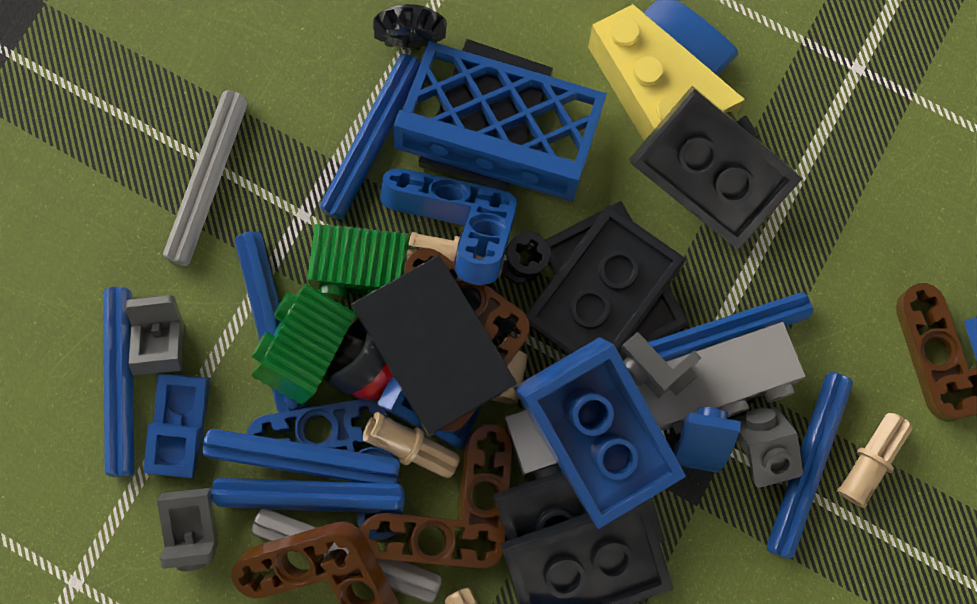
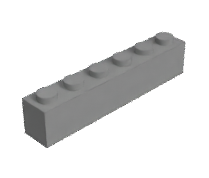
(726, 379)

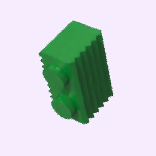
(355, 260)
(302, 343)

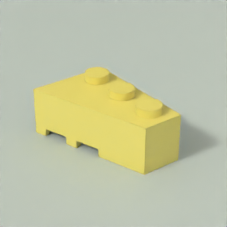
(652, 69)

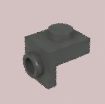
(155, 335)
(649, 367)
(770, 446)
(187, 529)

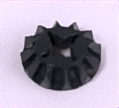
(409, 26)

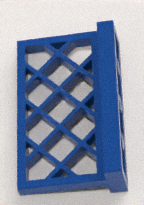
(490, 155)

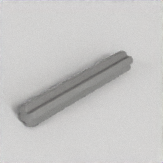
(205, 178)
(400, 575)

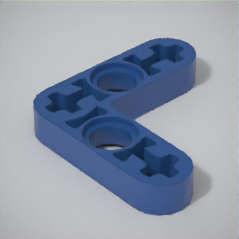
(463, 203)
(342, 436)

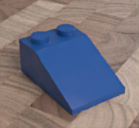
(600, 431)

